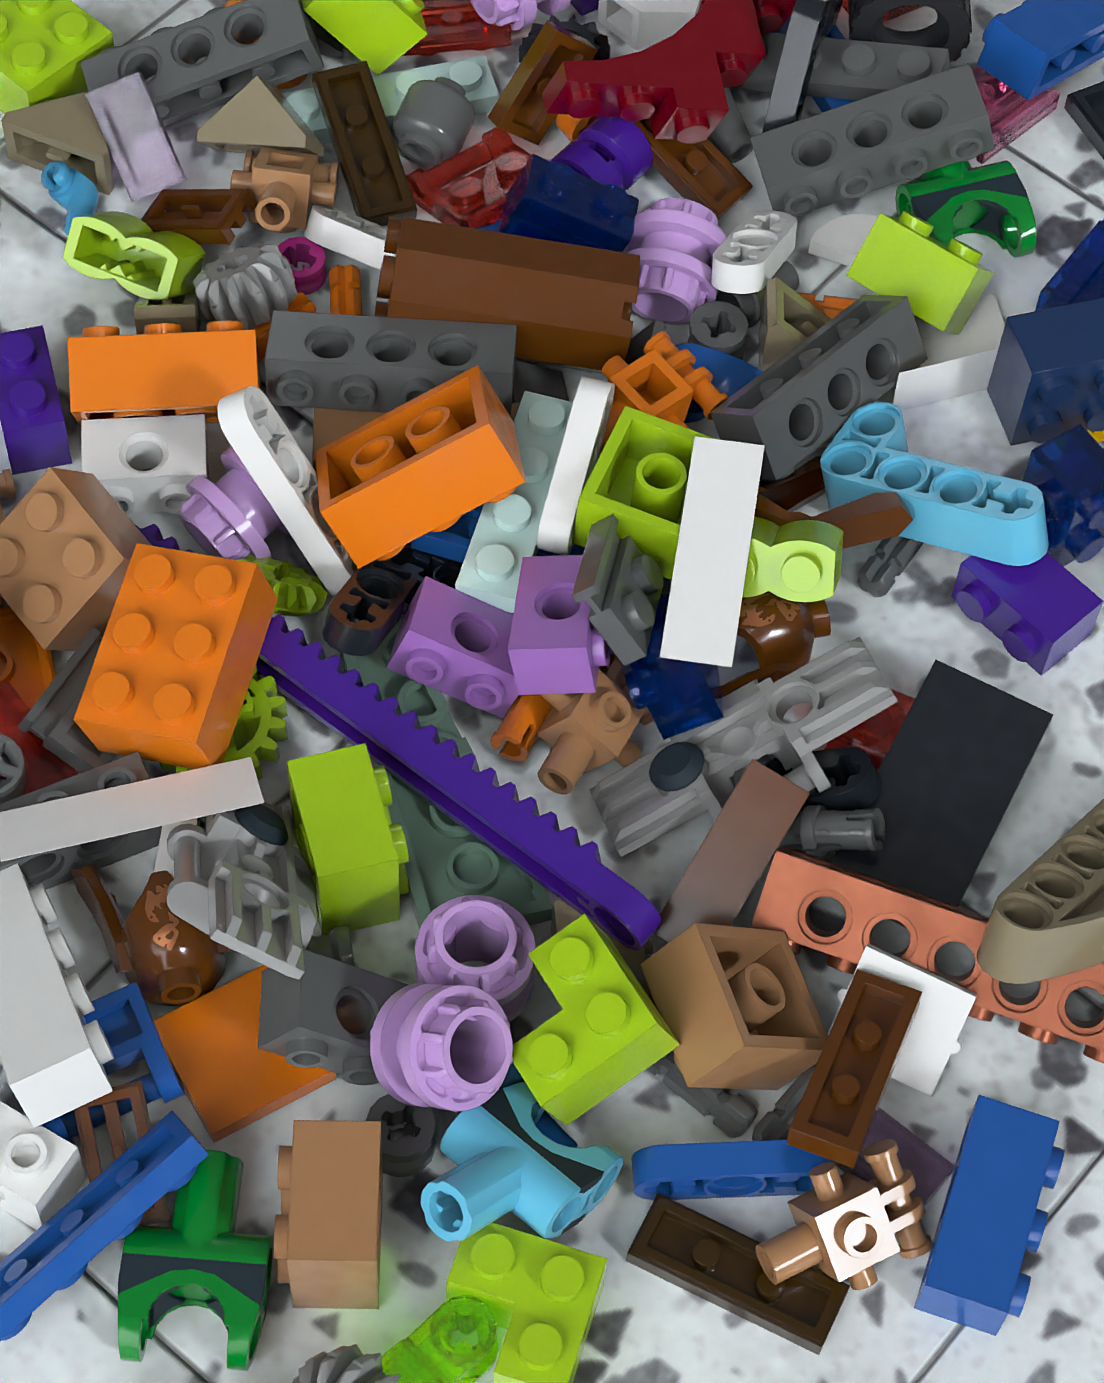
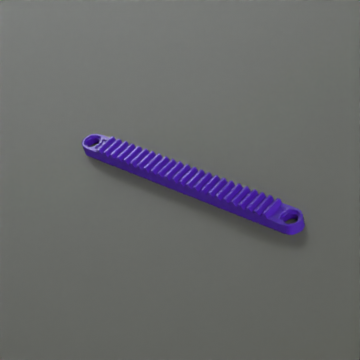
(450, 781)

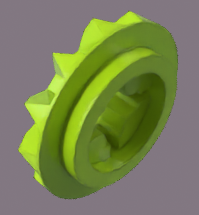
(294, 586)

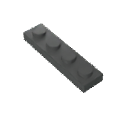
(852, 67)

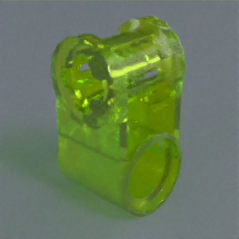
(429, 1350)

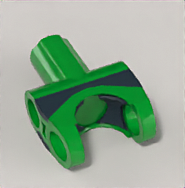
(973, 200)
(197, 1265)

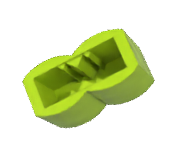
(128, 249)
(794, 560)

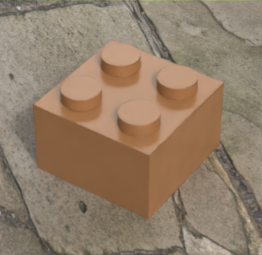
(65, 557)
(735, 1007)
(330, 1214)

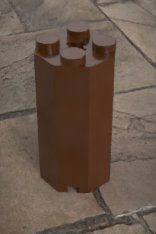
(563, 297)

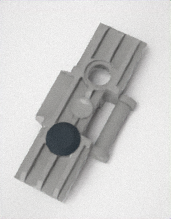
(699, 765)
(246, 884)

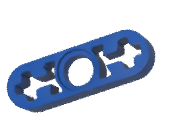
(723, 1170)

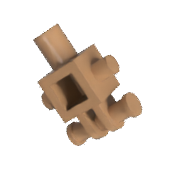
(286, 187)
(590, 729)
(850, 1222)

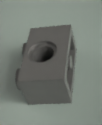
(324, 1016)

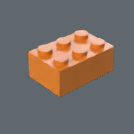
(160, 370)
(418, 468)
(176, 657)

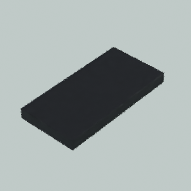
(949, 783)

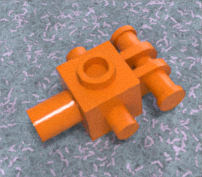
(660, 384)

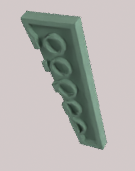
(442, 854)

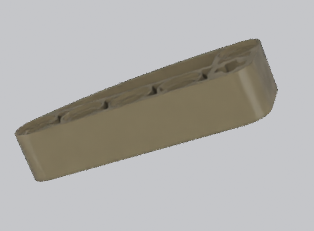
(1053, 912)

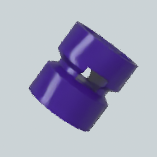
(609, 152)

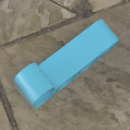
(948, 502)

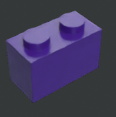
(30, 403)
(1031, 608)

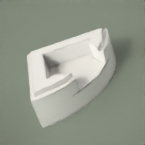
(842, 237)

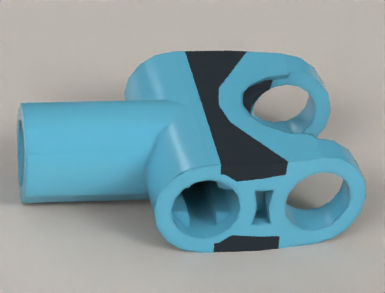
(514, 1168)

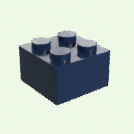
(1050, 372)

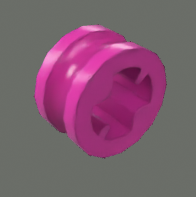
(303, 250)

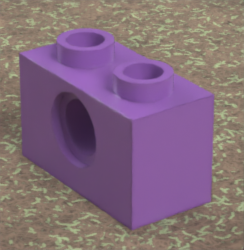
(550, 637)
(456, 647)

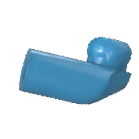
(70, 190)

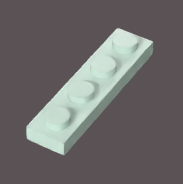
(392, 87)
(511, 526)

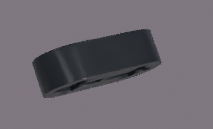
(842, 767)

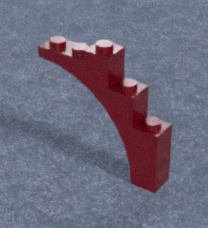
(677, 79)

